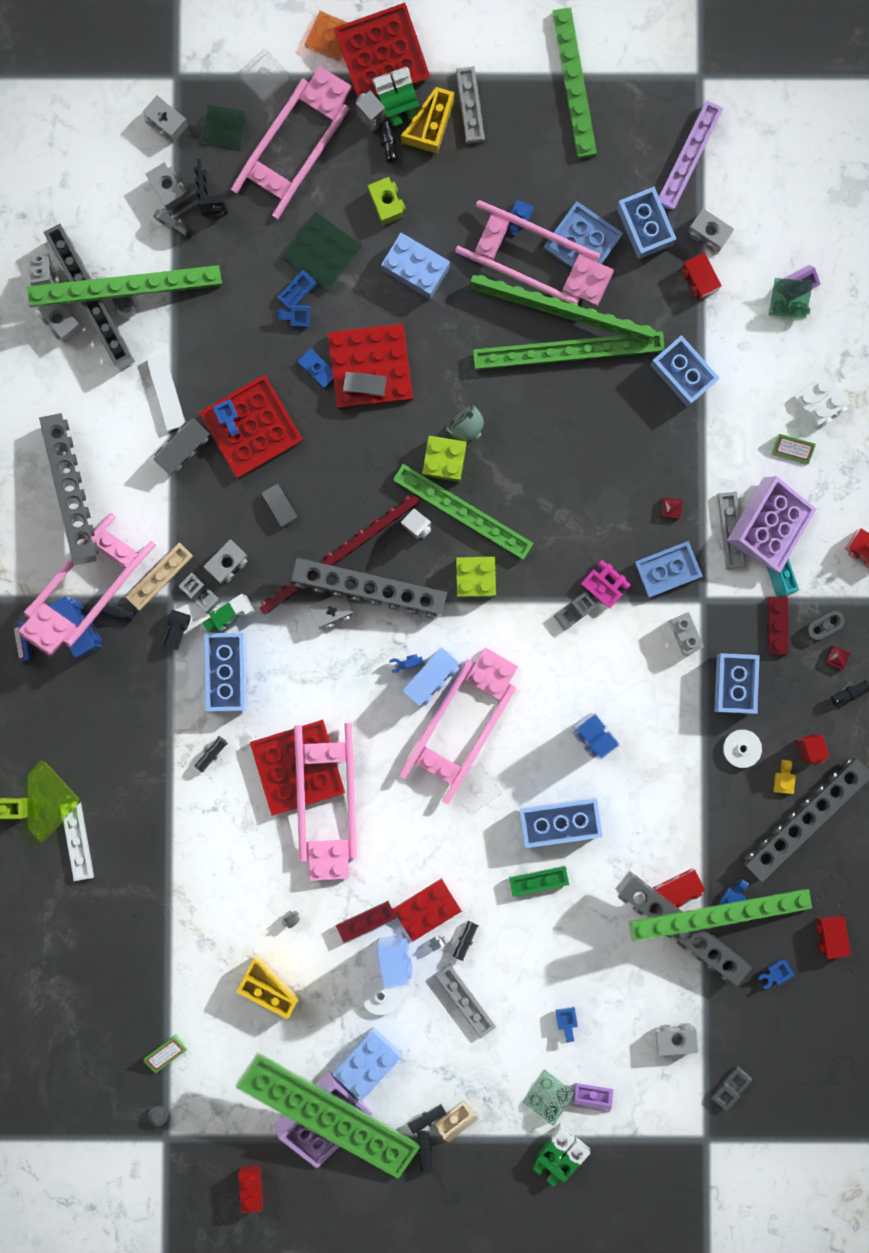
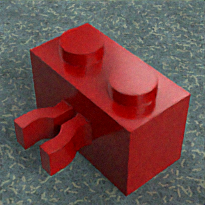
(859, 546)

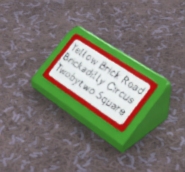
(793, 448)
(165, 1053)

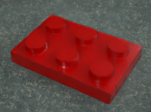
(427, 909)

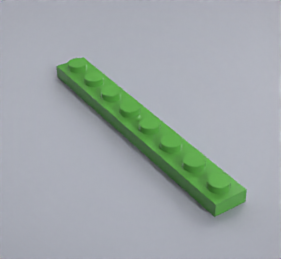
(574, 83)
(463, 512)

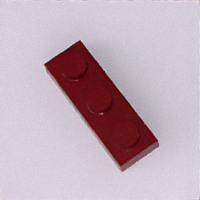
(778, 626)
(365, 921)

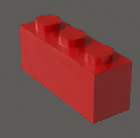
(680, 888)

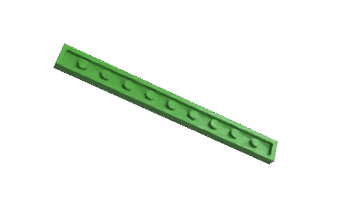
(123, 286)
(566, 310)
(564, 351)
(719, 915)

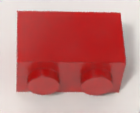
(701, 276)
(813, 749)
(833, 936)
(251, 1189)

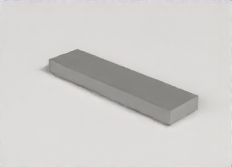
(470, 105)
(729, 517)
(465, 1001)

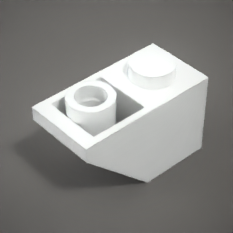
(417, 524)

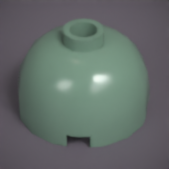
(466, 425)

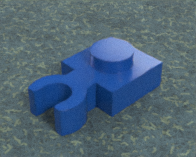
(778, 972)

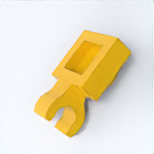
(784, 781)

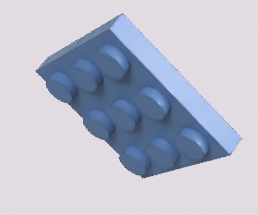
(586, 230)

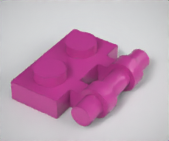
(602, 588)

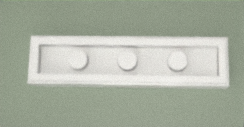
(166, 391)
(78, 845)

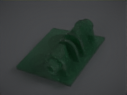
(224, 127)
(790, 298)
(549, 1097)

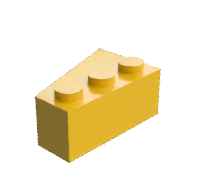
(430, 123)
(267, 989)

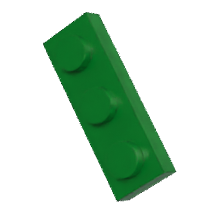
(539, 881)

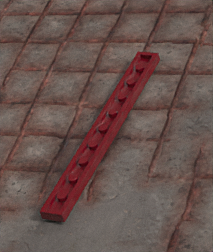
(345, 549)

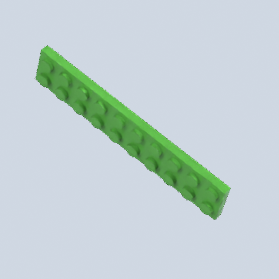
(327, 1115)

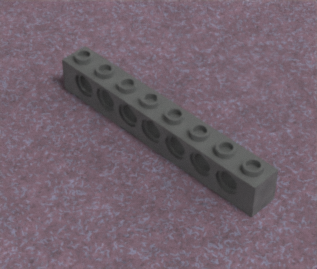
(96, 309)
(80, 553)
(435, 597)
(859, 776)
(732, 973)

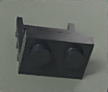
(208, 205)

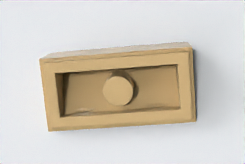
(456, 1121)

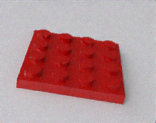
(380, 46)
(373, 352)
(262, 427)
(277, 769)

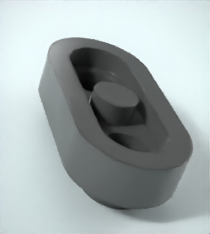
(177, 226)
(121, 303)
(825, 626)

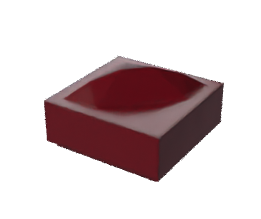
(671, 508)
(837, 657)

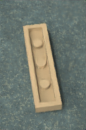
(159, 576)

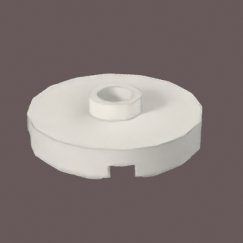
(732, 746)
(376, 1005)

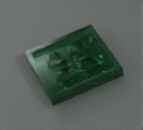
(321, 251)

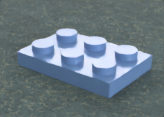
(668, 569)

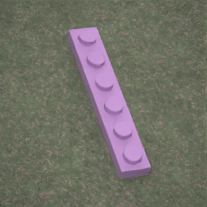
(690, 154)

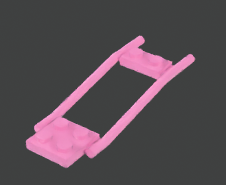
(325, 95)
(586, 281)
(47, 627)
(491, 675)
(329, 857)

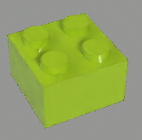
(444, 459)
(476, 577)

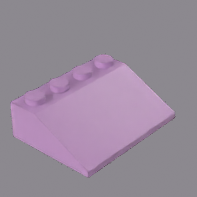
(772, 523)
(307, 1142)

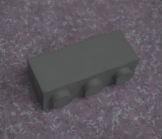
(180, 446)

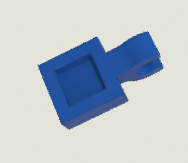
(520, 210)
(298, 315)
(226, 415)
(412, 661)
(735, 894)
(567, 1020)

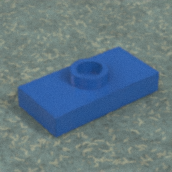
(297, 289)
(317, 368)

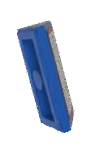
(23, 646)

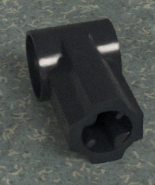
(177, 624)

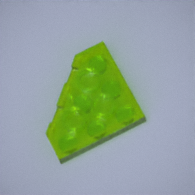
(48, 801)

